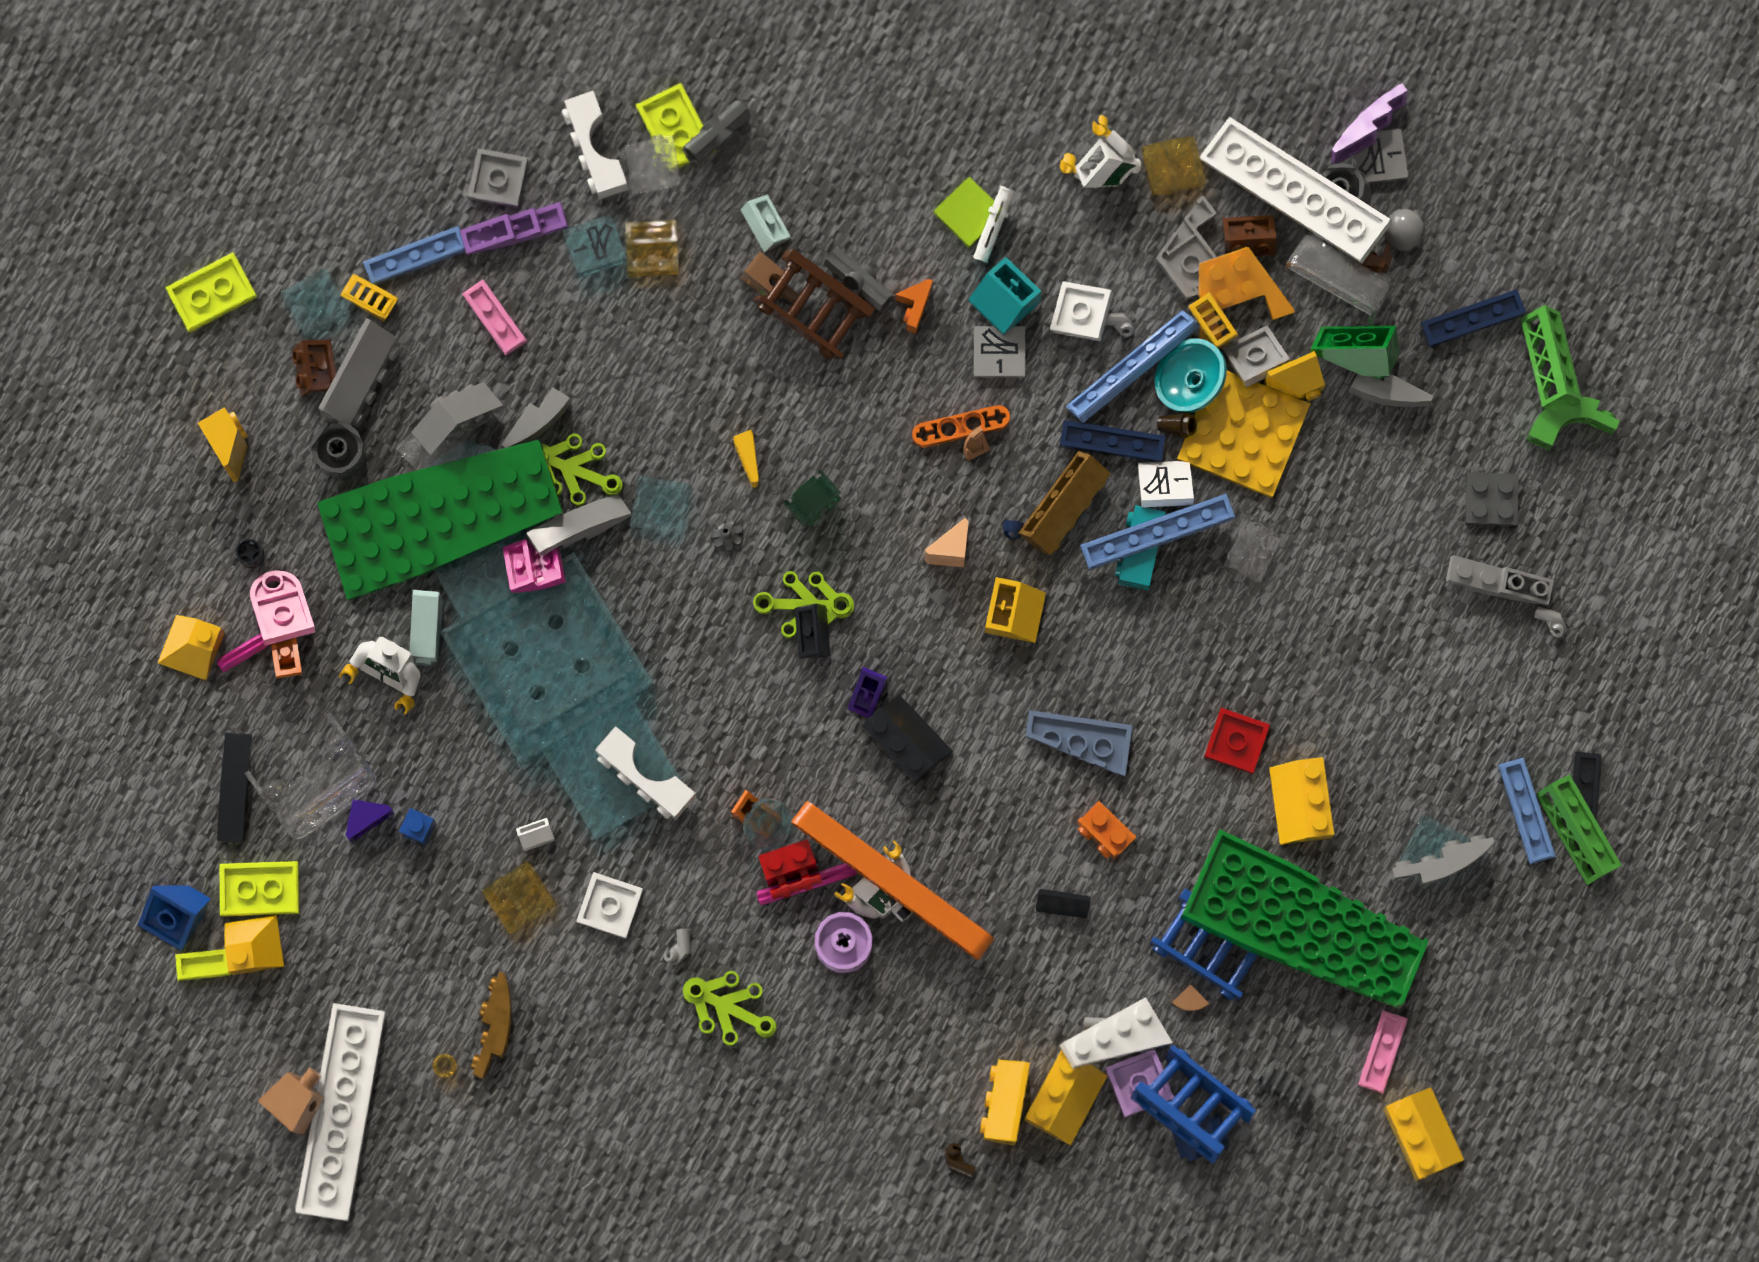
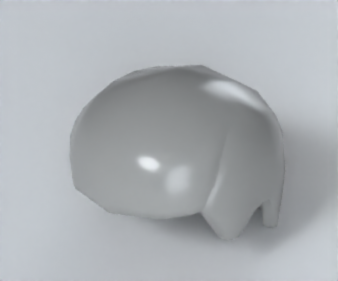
(1405, 229)

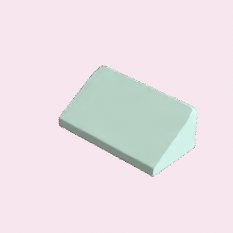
(765, 223)

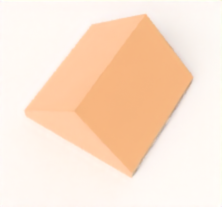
(949, 548)

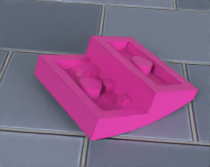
(530, 571)

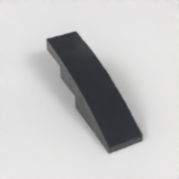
(234, 787)

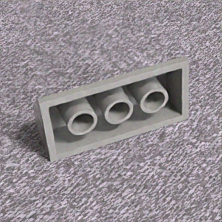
(359, 375)

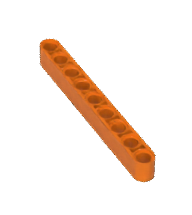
(892, 880)

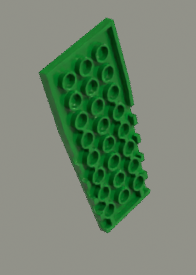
(436, 515)
(1300, 922)

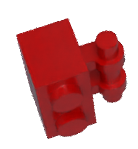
(788, 864)

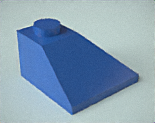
(173, 913)

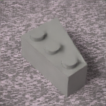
(456, 414)

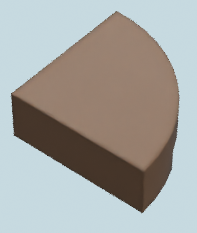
(975, 444)
(1190, 1000)

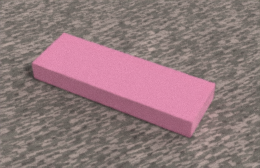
(494, 317)
(1382, 1052)

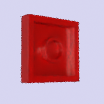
(1236, 740)

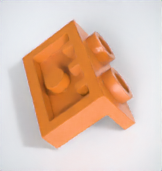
(1105, 830)

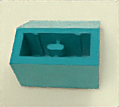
(1005, 296)

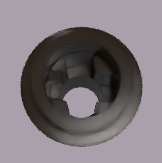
(1178, 424)

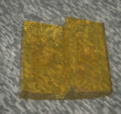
(1173, 165)
(652, 248)
(519, 897)

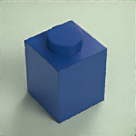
(417, 827)

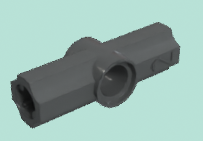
(716, 132)
(859, 279)

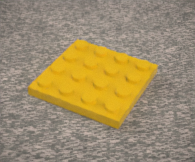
(1246, 435)

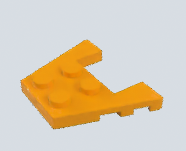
(1235, 280)

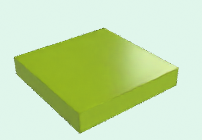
(966, 211)

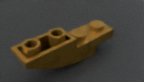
(498, 1015)

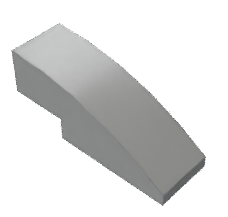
(1390, 391)
(538, 420)

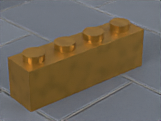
(1064, 503)

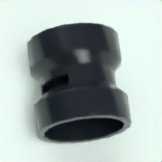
(247, 550)

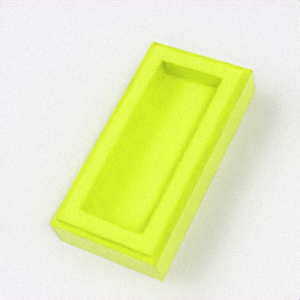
(201, 965)

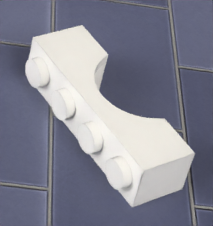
(605, 173)
(670, 795)

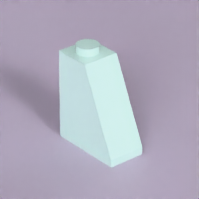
(425, 626)

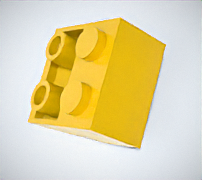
(1015, 610)

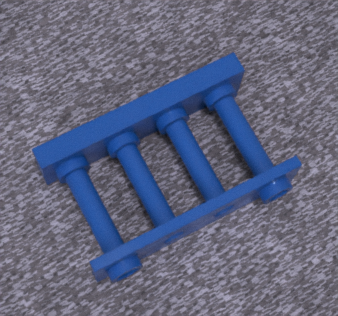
(1163, 948)
(1189, 1128)

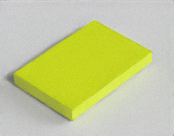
(671, 115)
(211, 292)
(259, 888)

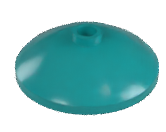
(1181, 369)

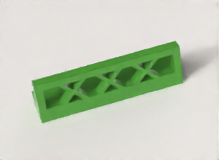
(1559, 357)
(1580, 827)

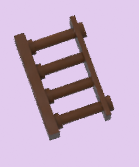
(835, 292)

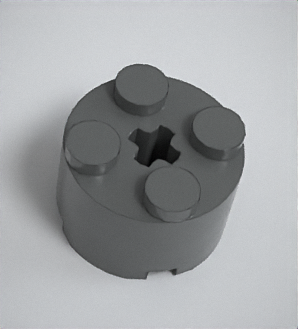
(1351, 179)
(338, 436)

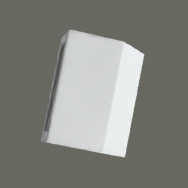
(535, 834)

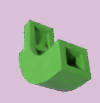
(1563, 413)

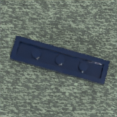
(1473, 318)
(1112, 441)

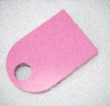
(280, 610)

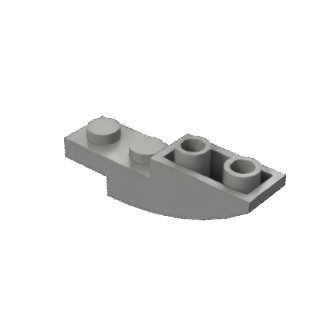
(1499, 581)
(1452, 860)

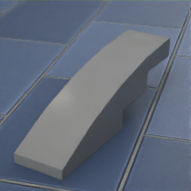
(579, 523)

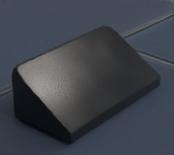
(812, 631)
(1063, 903)

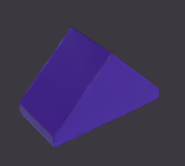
(867, 692)
(364, 817)

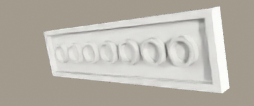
(1296, 190)
(342, 1117)

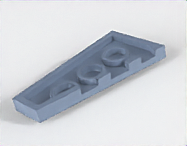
(1089, 740)

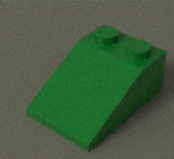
(1359, 348)

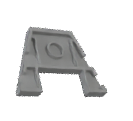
(1187, 249)

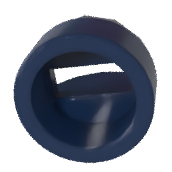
(1012, 528)

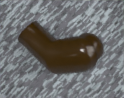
(955, 1161)

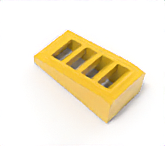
(382, 294)
(1220, 316)
(745, 448)

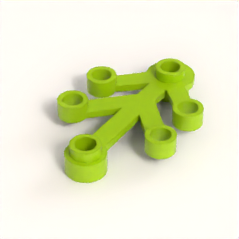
(571, 468)
(807, 599)
(725, 1005)

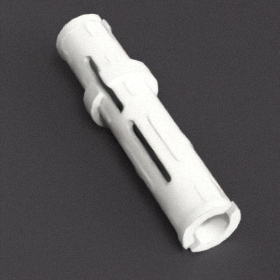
(982, 253)

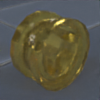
(437, 1069)

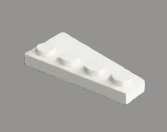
(1120, 1034)

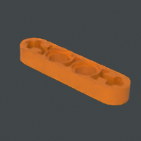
(959, 422)

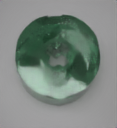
(813, 498)

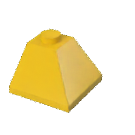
(1298, 378)
(191, 646)
(253, 945)

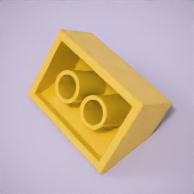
(227, 440)
(1301, 801)
(1065, 1099)
(1005, 1101)
(1423, 1133)

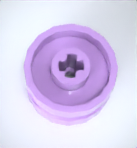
(847, 927)

